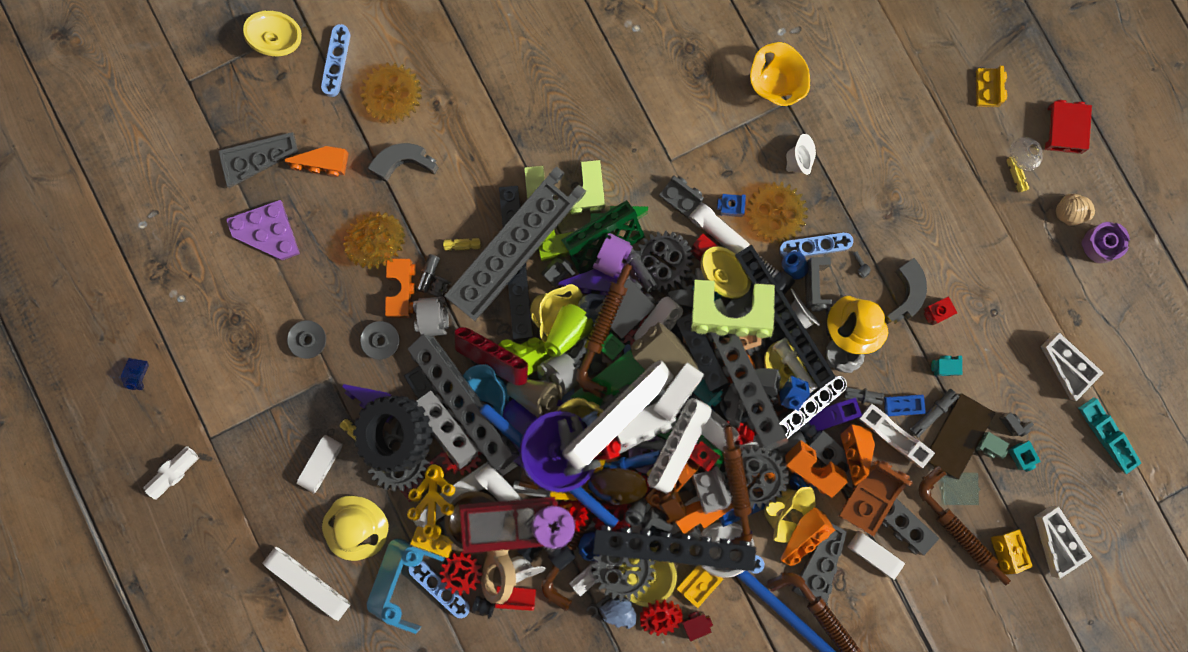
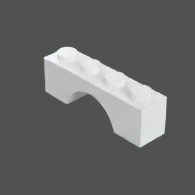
(895, 436)

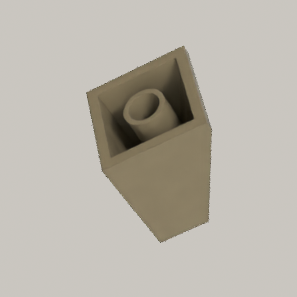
(662, 345)

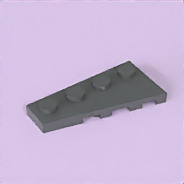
(251, 158)
(822, 565)

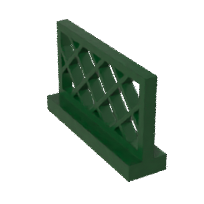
(598, 230)

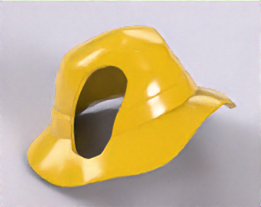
(782, 77)
(870, 326)

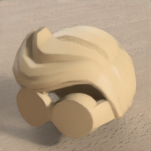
(1075, 209)

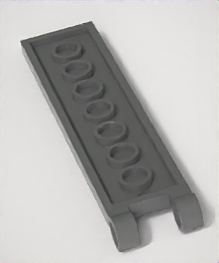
(513, 246)

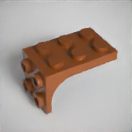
(874, 497)

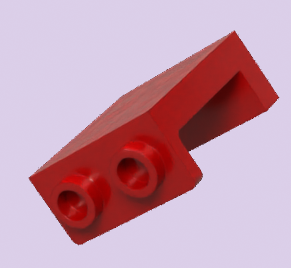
(1069, 127)

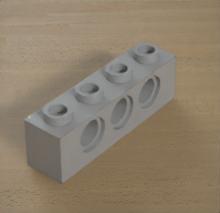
(459, 455)

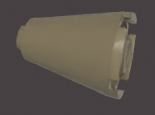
(536, 396)

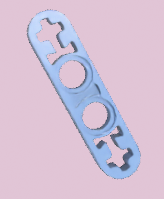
(335, 60)
(815, 243)
(437, 591)

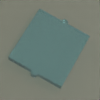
(961, 491)

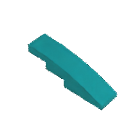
(1109, 435)

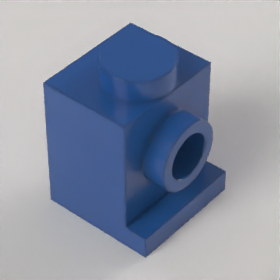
(736, 211)

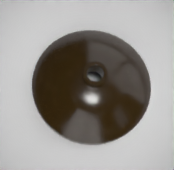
(617, 486)
(453, 521)

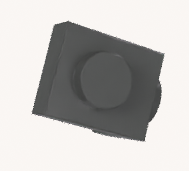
(557, 271)

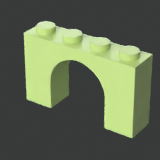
(592, 183)
(757, 322)

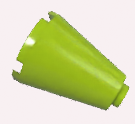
(568, 330)

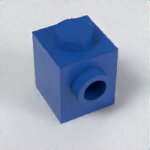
(794, 393)

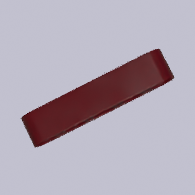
(489, 353)

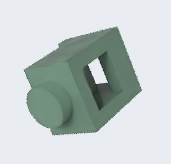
(993, 446)

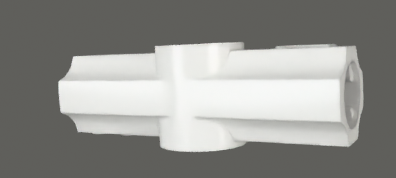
(171, 473)
(586, 579)

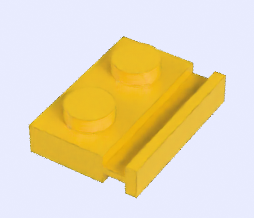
(698, 585)

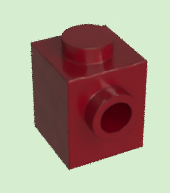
(697, 625)

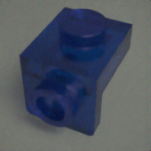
(134, 373)

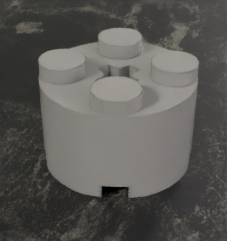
(431, 316)
(559, 371)

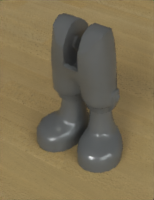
(567, 438)

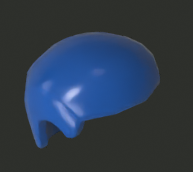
(586, 546)

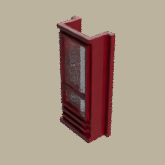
(501, 524)

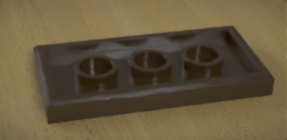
(960, 435)

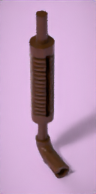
(599, 332)
(737, 485)
(958, 529)
(547, 584)
(819, 610)

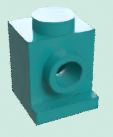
(947, 366)
(1030, 454)

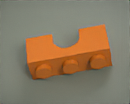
(400, 305)
(826, 479)

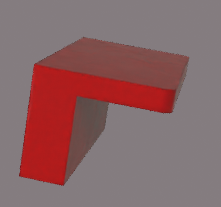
(519, 600)

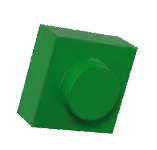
(612, 347)

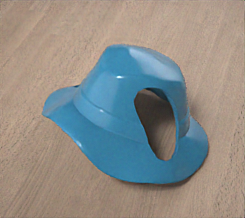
(487, 387)

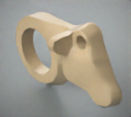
(508, 577)

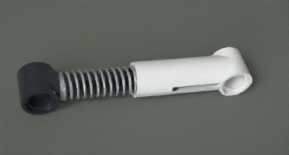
(706, 219)
(502, 491)

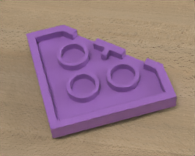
(266, 230)

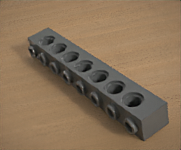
(420, 350)
(775, 436)
(925, 537)

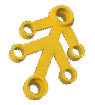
(430, 500)

